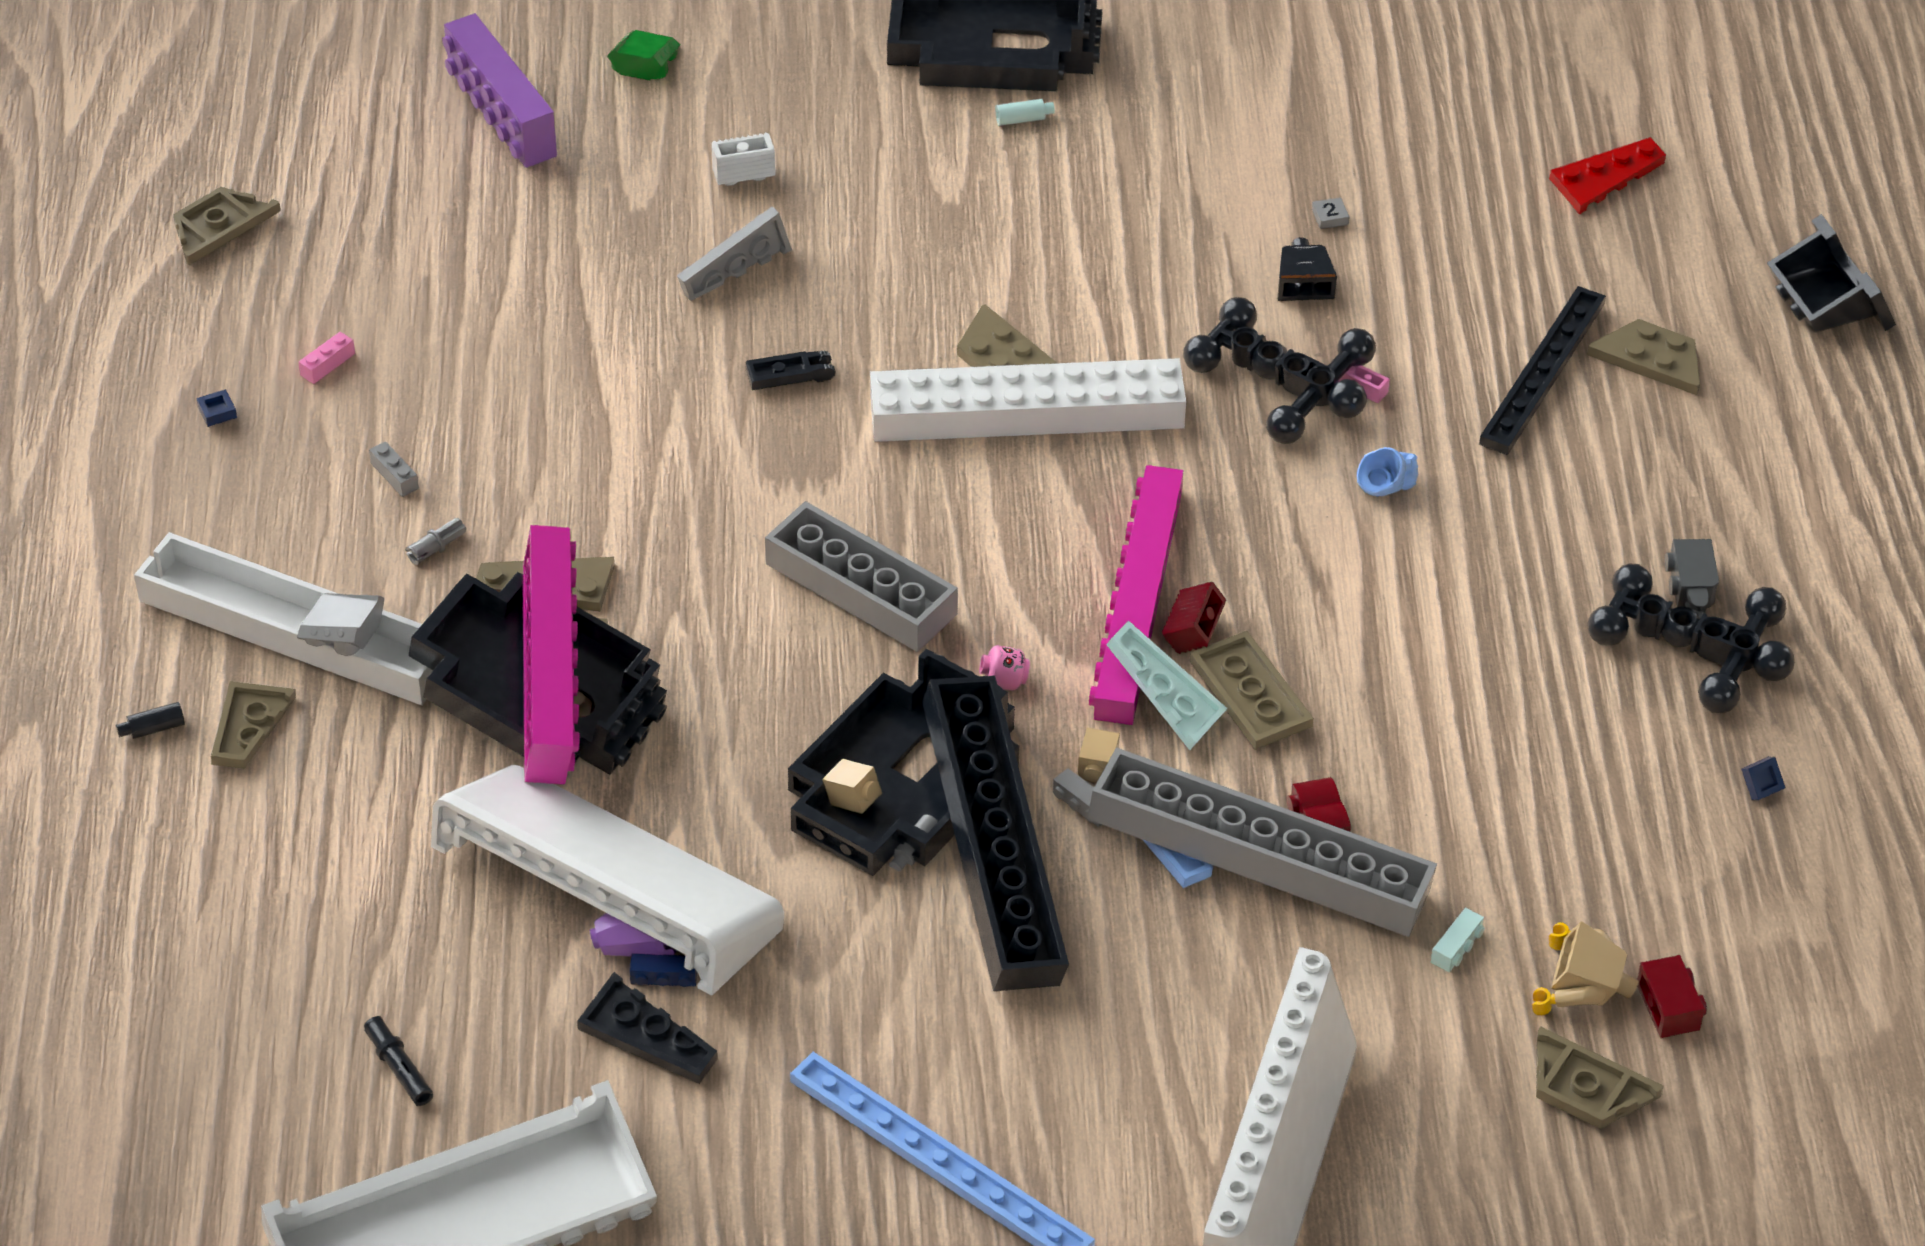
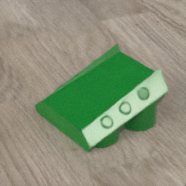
(643, 55)

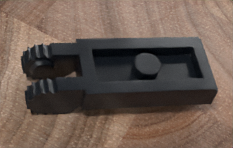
(789, 369)

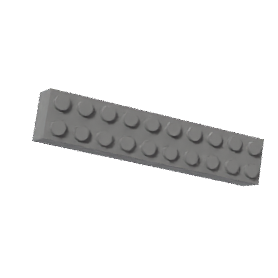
(1262, 841)

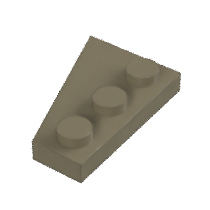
(247, 721)

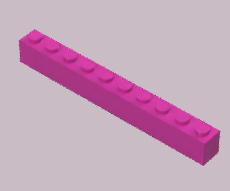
(1139, 587)

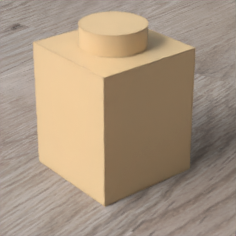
(1096, 752)
(852, 786)

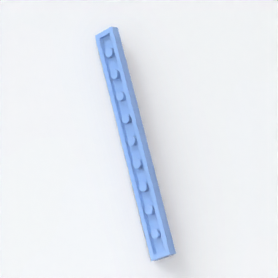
(935, 1155)

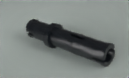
(390, 1049)

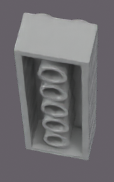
(861, 576)

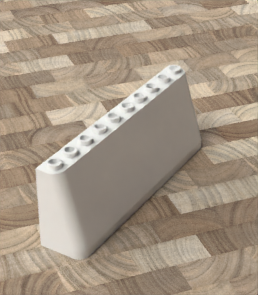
(614, 868)
(1287, 1113)
(511, 1188)

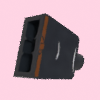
(1306, 272)

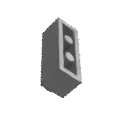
(393, 469)
(1074, 792)

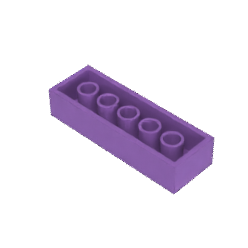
(500, 90)

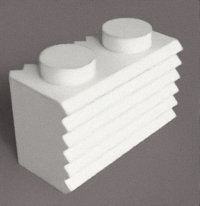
(743, 159)

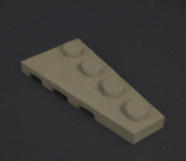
(591, 578)

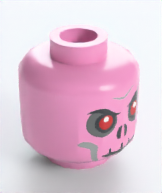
(1007, 665)

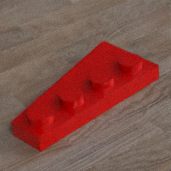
(1597, 175)

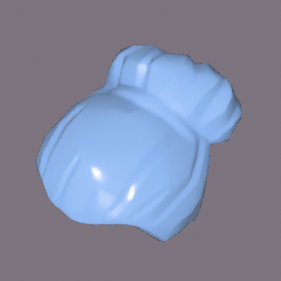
(1387, 472)

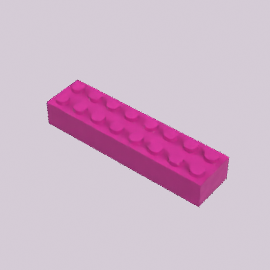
(549, 655)

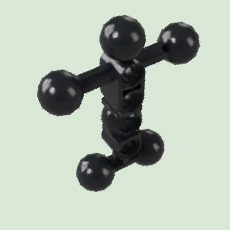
(1298, 373)
(1710, 637)

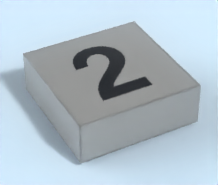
(1330, 213)

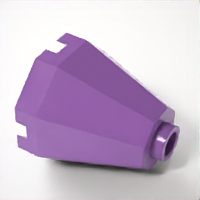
(622, 939)

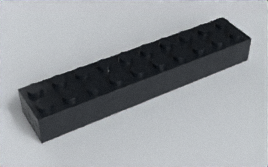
(995, 834)

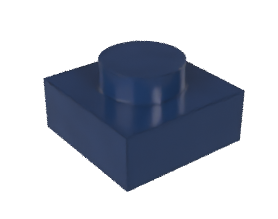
(216, 408)
(1763, 778)

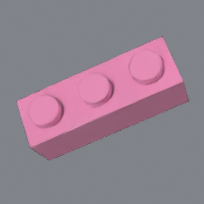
(326, 357)
(1374, 384)

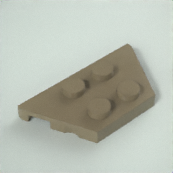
(218, 220)
(997, 343)
(1651, 353)
(1587, 1082)

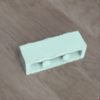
(1457, 940)

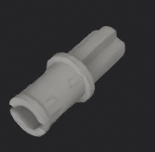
(435, 541)

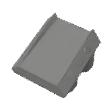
(342, 621)

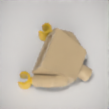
(1586, 970)

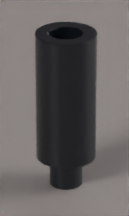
(152, 721)

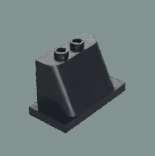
(1826, 283)

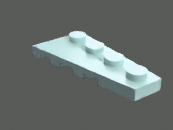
(1168, 686)

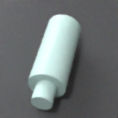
(1023, 111)

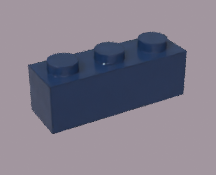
(661, 970)

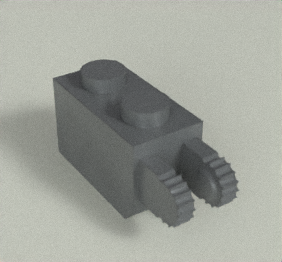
(1692, 573)

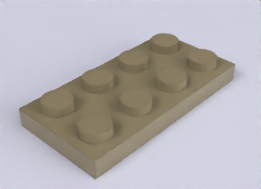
(1251, 690)

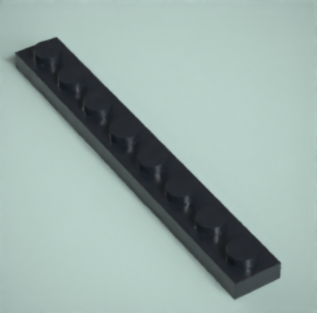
(1542, 370)

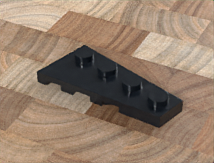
(638, 1027)

